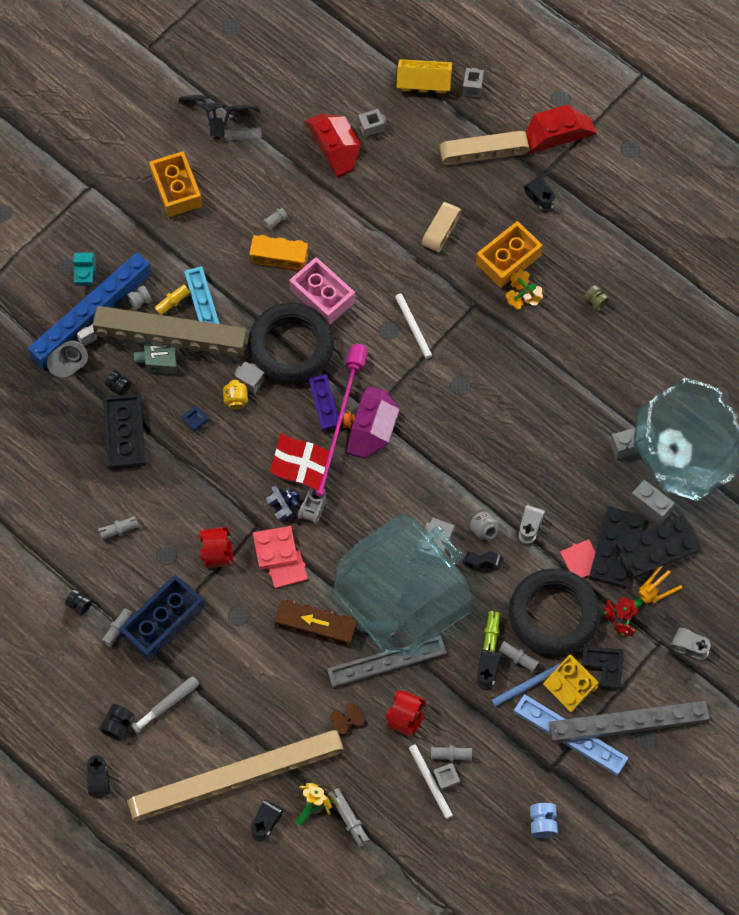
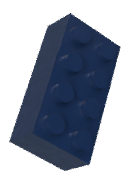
(162, 618)

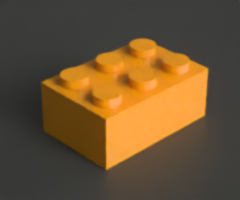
(175, 184)
(508, 253)

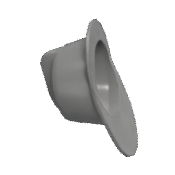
(67, 359)

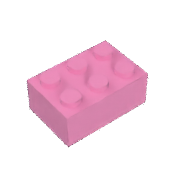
(322, 290)

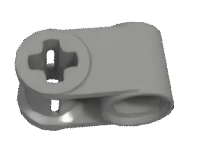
(312, 508)
(531, 522)
(689, 643)

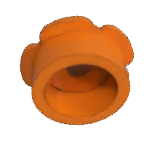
(348, 420)

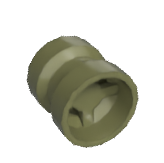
(596, 298)

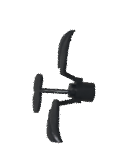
(216, 123)

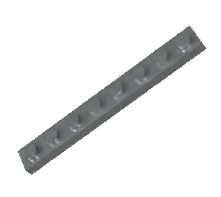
(628, 722)

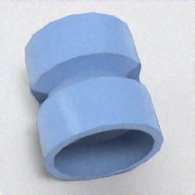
(543, 817)

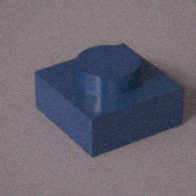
(194, 418)

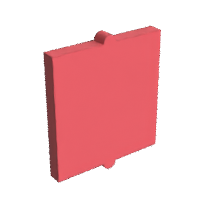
(579, 558)
(289, 574)

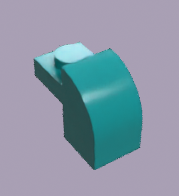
(84, 268)

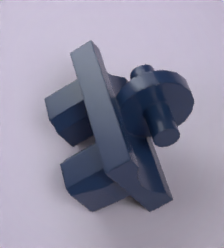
(278, 496)

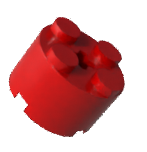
(217, 548)
(406, 713)

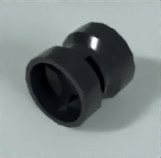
(117, 382)
(78, 602)

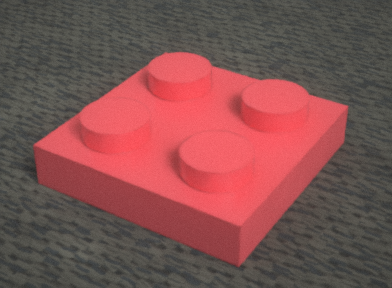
(275, 548)

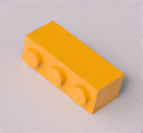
(278, 252)

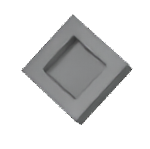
(446, 776)

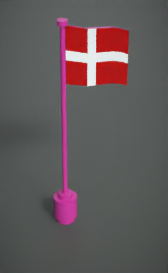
(305, 461)

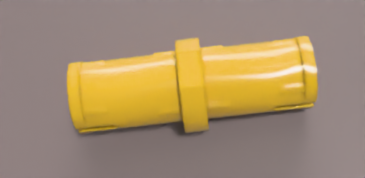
(172, 299)

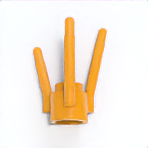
(648, 593)

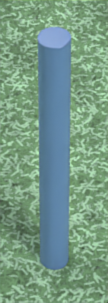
(524, 686)

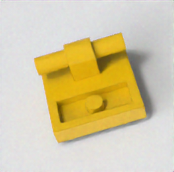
(571, 683)

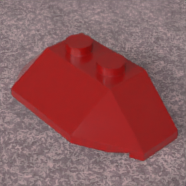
(557, 128)
(336, 141)

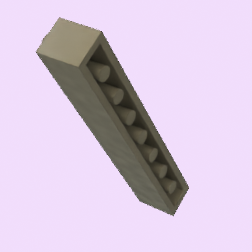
(169, 331)

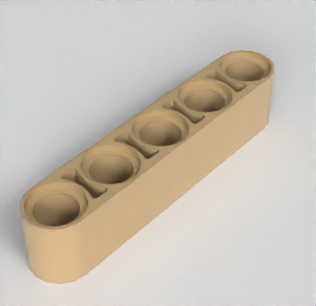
(484, 147)

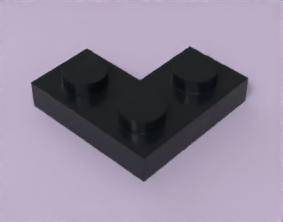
(608, 660)

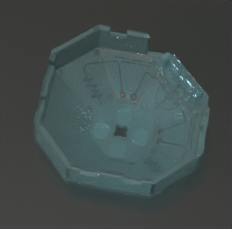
(702, 431)

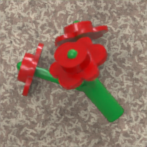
(624, 609)

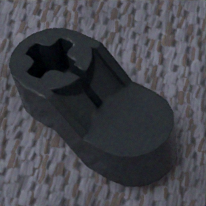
(477, 562)

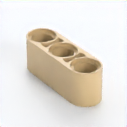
(441, 227)

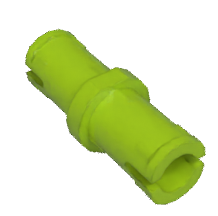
(492, 631)

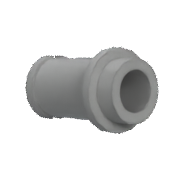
(275, 218)

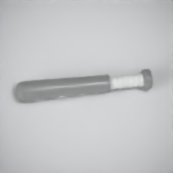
(175, 696)

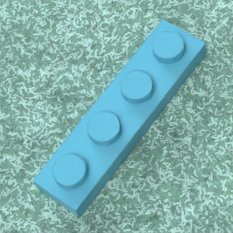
(201, 295)

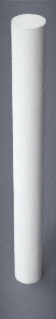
(413, 325)
(431, 782)

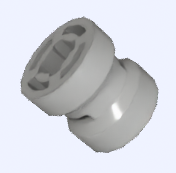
(138, 298)

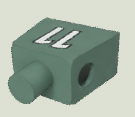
(157, 358)

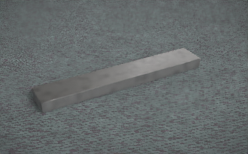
(384, 663)

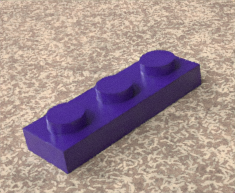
(324, 402)

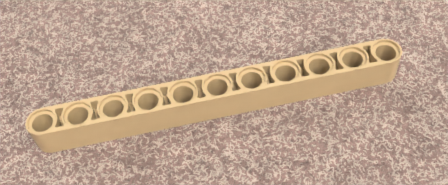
(235, 775)

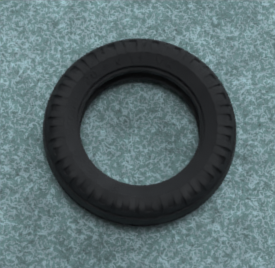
(291, 313)
(546, 644)

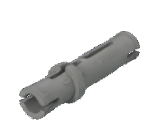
(349, 818)

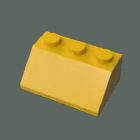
(424, 75)

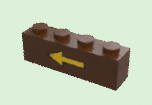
(315, 623)

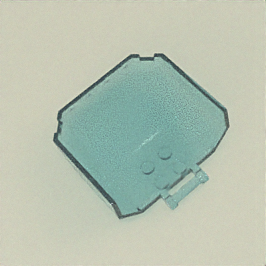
(403, 584)

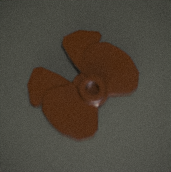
(343, 723)

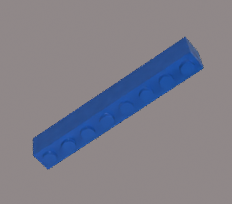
(107, 294)

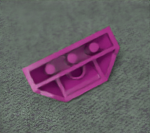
(372, 423)

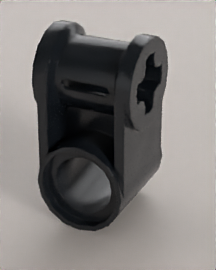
(540, 194)
(488, 666)
(97, 780)
(267, 817)

